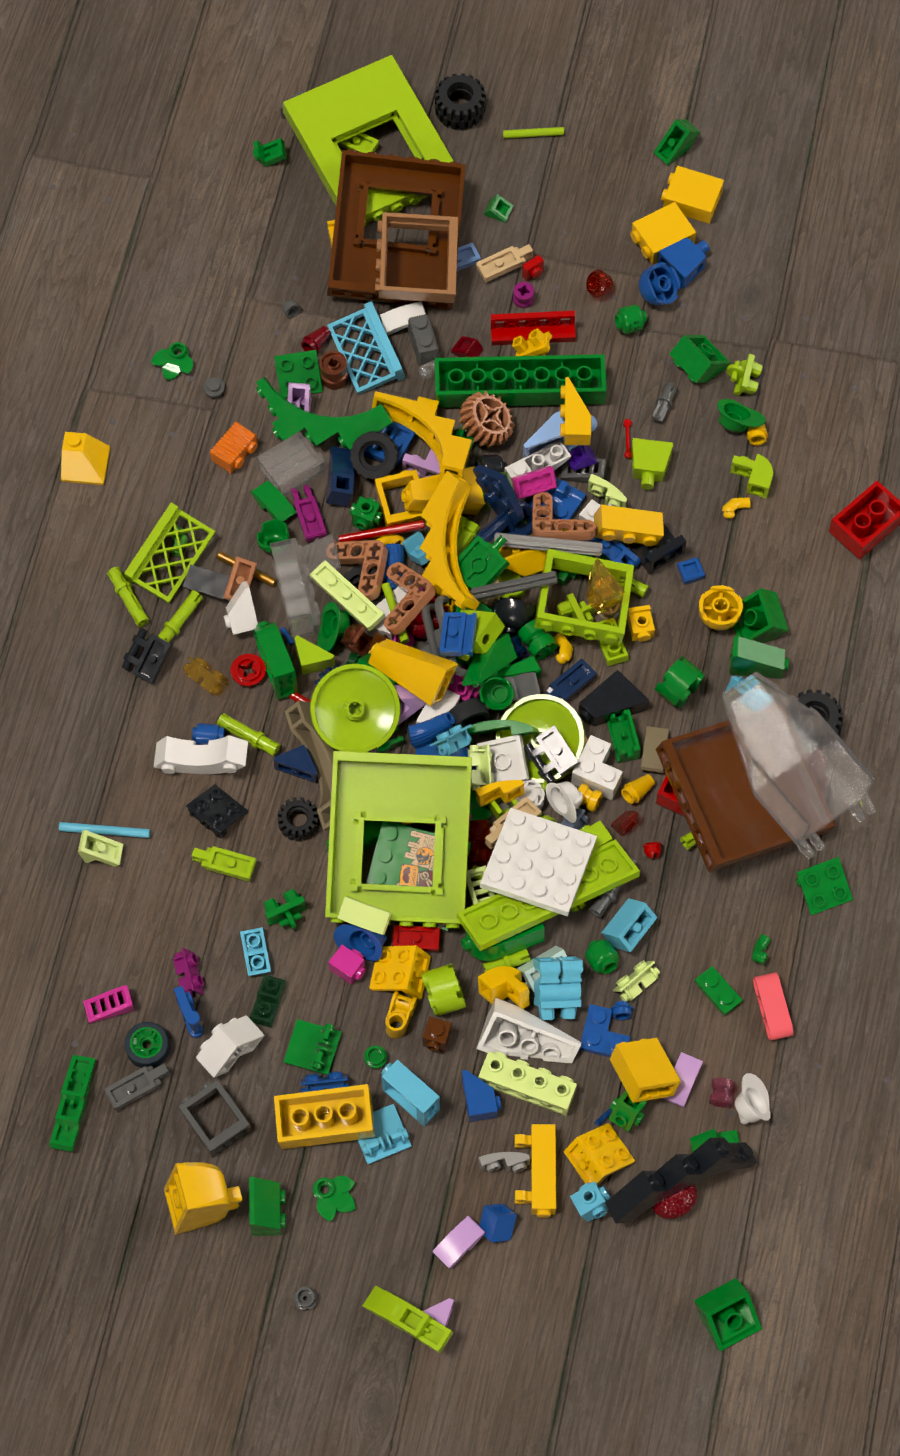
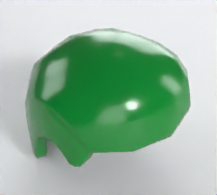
(272, 532)
(497, 693)

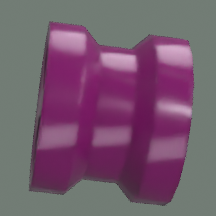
(527, 298)

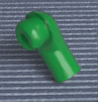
(760, 946)

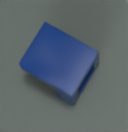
(497, 1222)

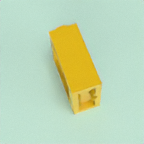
(390, 482)

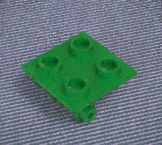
(298, 368)
(824, 885)
(312, 1046)

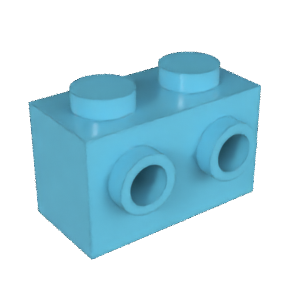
(629, 925)

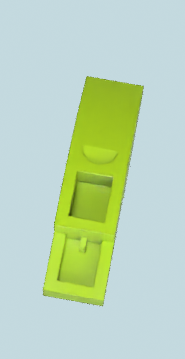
(408, 1318)

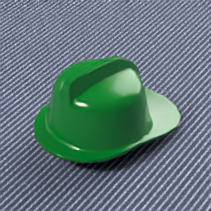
(738, 417)
(332, 626)

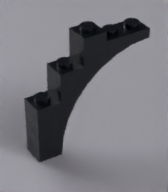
(681, 1171)

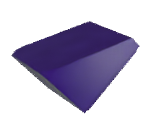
(582, 457)

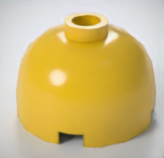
(720, 607)

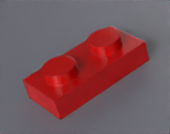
(424, 937)

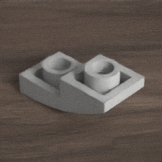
(512, 1161)

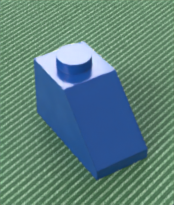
(479, 1098)

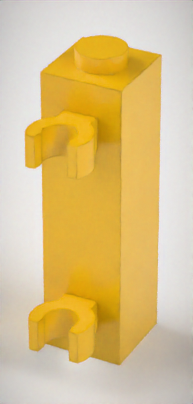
(542, 1170)

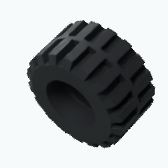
(460, 88)
(825, 706)

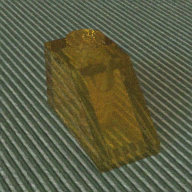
(602, 588)

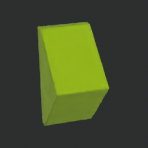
(312, 657)

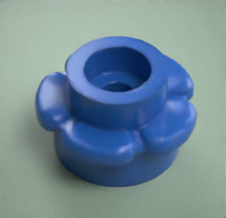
(622, 1010)

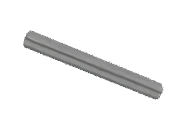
(545, 543)

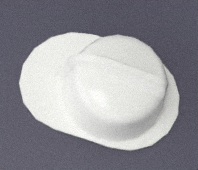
(564, 799)
(753, 1100)

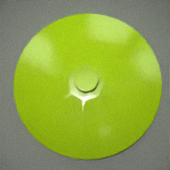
(354, 708)
(542, 713)

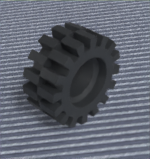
(298, 831)

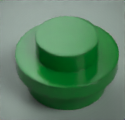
(375, 1057)

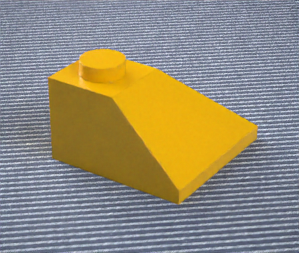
(84, 459)

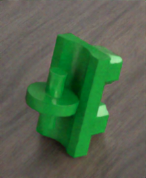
(286, 913)

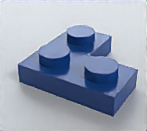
(596, 1037)

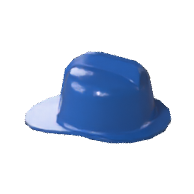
(360, 939)

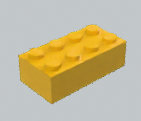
(324, 1116)

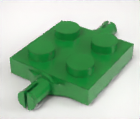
(482, 562)

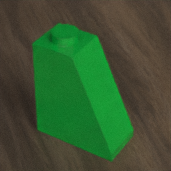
(752, 656)

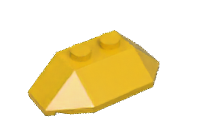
(524, 560)

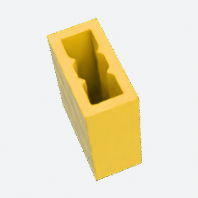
(693, 193)
(661, 230)
(644, 1070)

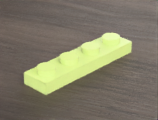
(347, 595)

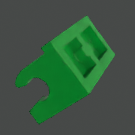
(624, 737)

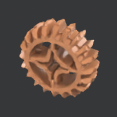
(496, 428)

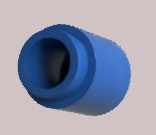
(207, 732)

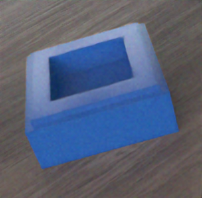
(690, 570)

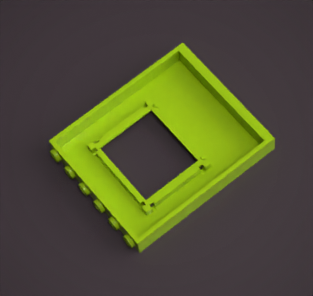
(357, 105)
(400, 791)

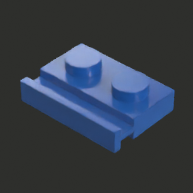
(458, 634)

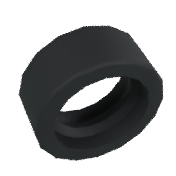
(469, 712)

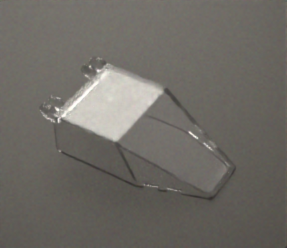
(795, 761)

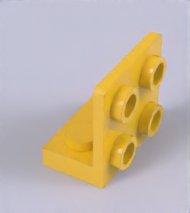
(400, 970)
(598, 1154)

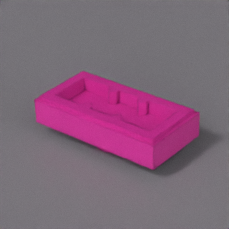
(534, 482)

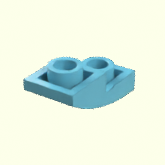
(255, 951)

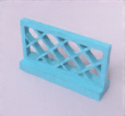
(379, 337)

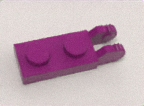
(309, 515)

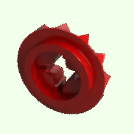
(244, 662)

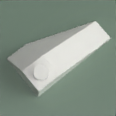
(523, 1035)

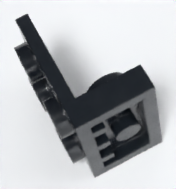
(657, 556)

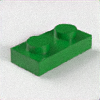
(718, 991)

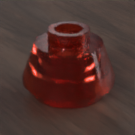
(599, 283)

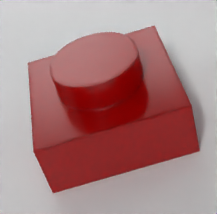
(533, 268)

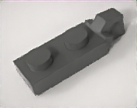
(136, 1085)

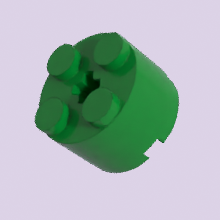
(679, 681)

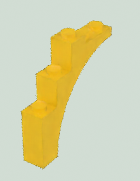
(436, 431)
(440, 544)

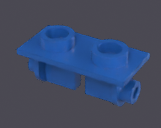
(315, 1083)

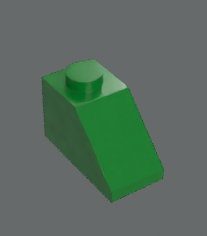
(676, 141)

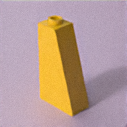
(419, 492)
(414, 669)

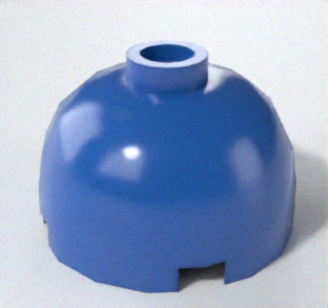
(659, 284)

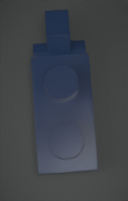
(572, 681)

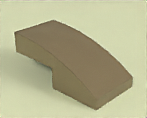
(650, 758)

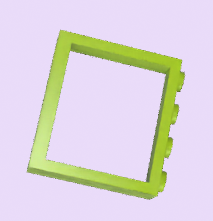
(571, 626)

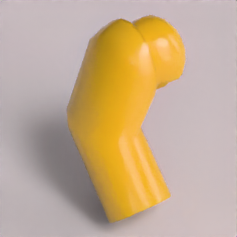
(565, 650)

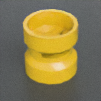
(590, 798)

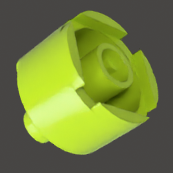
(443, 990)

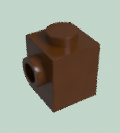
(436, 1034)

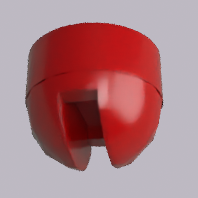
(652, 848)

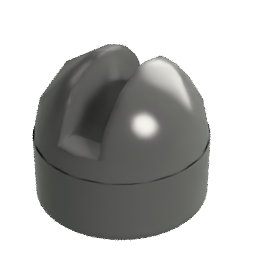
(294, 306)

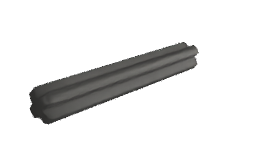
(514, 585)

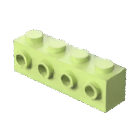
(528, 1083)

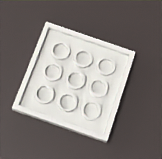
(538, 862)

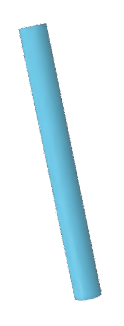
(105, 830)

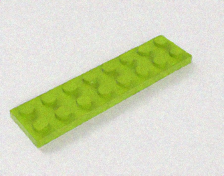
(505, 917)

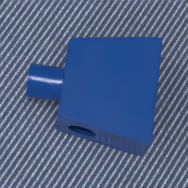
(685, 258)

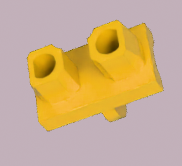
(536, 345)

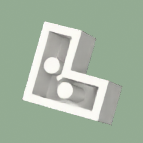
(594, 771)
(228, 1044)

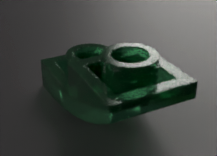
(267, 1001)

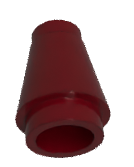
(316, 339)

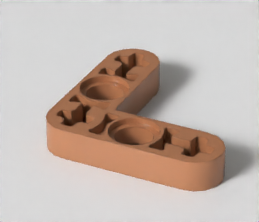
(547, 527)
(369, 560)
(413, 595)

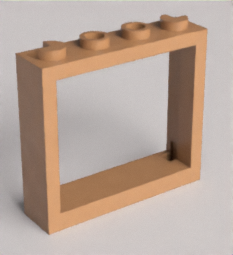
(421, 222)

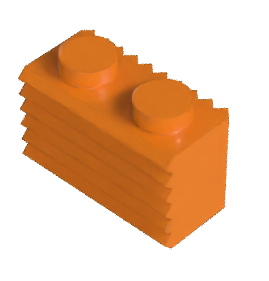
(234, 447)

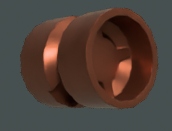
(333, 370)

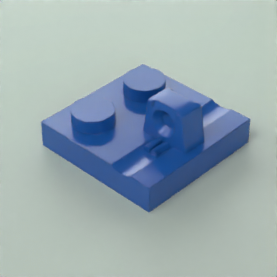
(565, 500)

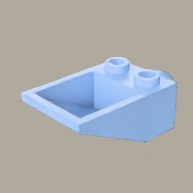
(550, 433)

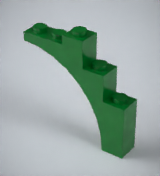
(319, 427)

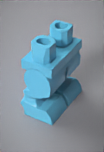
(558, 992)

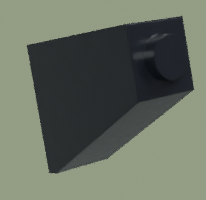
(612, 697)

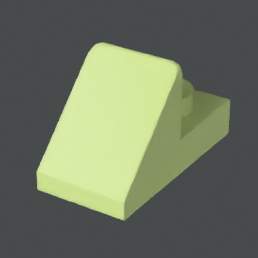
(99, 848)

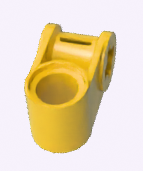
(400, 1011)

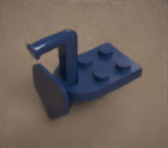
(513, 515)

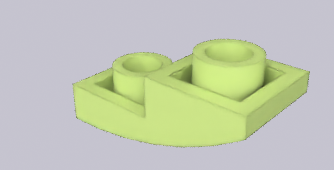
(601, 487)
(364, 915)

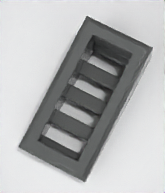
(583, 477)

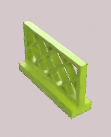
(152, 545)

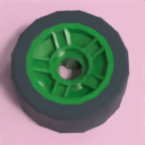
(145, 1033)

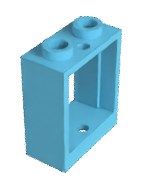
(410, 1092)

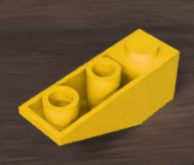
(576, 417)

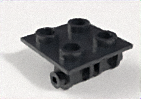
(216, 810)

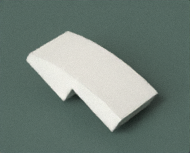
(398, 318)

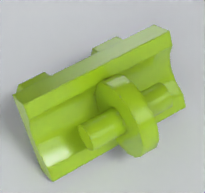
(741, 372)
(571, 607)

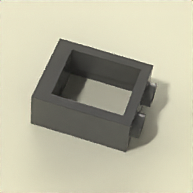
(228, 1136)

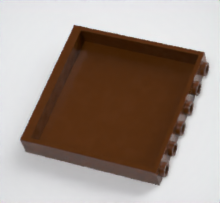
(718, 798)

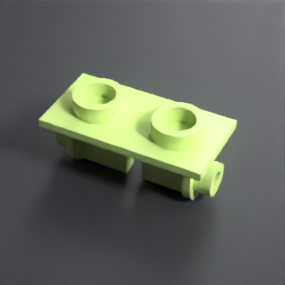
(481, 759)
(629, 984)

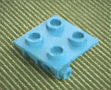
(389, 1134)

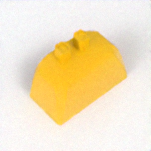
(198, 1196)

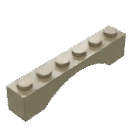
(320, 753)

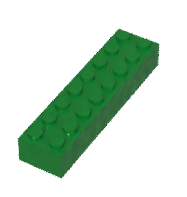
(520, 379)

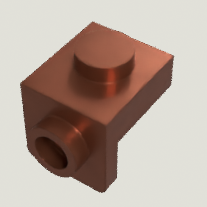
(356, 639)

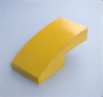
(507, 790)

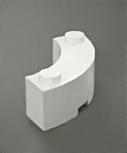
(184, 756)

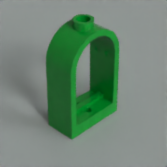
(276, 659)
(506, 947)

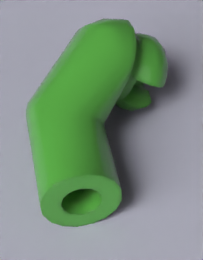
(182, 538)

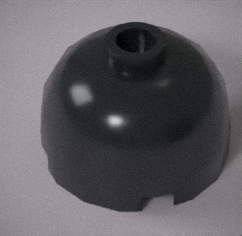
(513, 613)

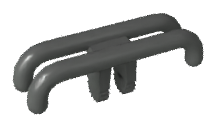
(434, 637)

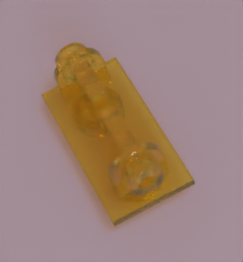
(199, 669)

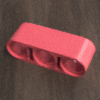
(773, 1006)

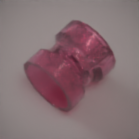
(722, 1092)

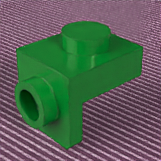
(270, 152)

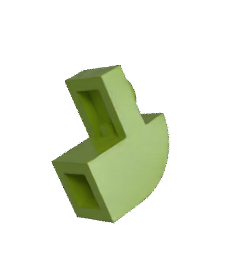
(758, 471)

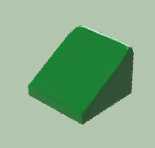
(498, 208)

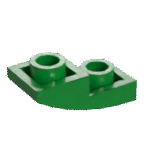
(273, 500)

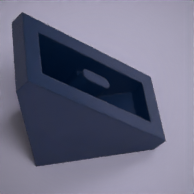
(297, 763)

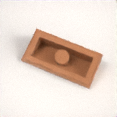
(241, 571)

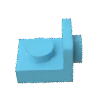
(412, 547)

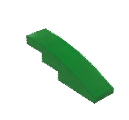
(72, 1103)

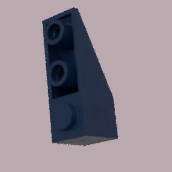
(339, 477)

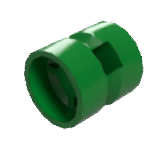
(540, 642)

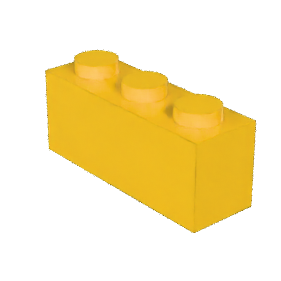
(629, 525)

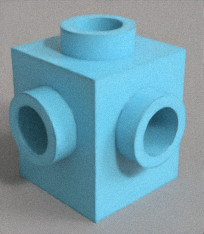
(591, 1201)

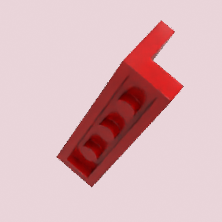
(511, 328)

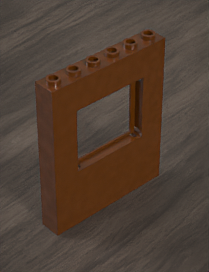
(408, 265)

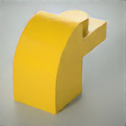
(504, 983)

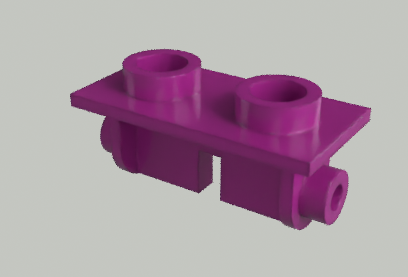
(186, 963)

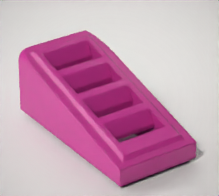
(110, 1012)

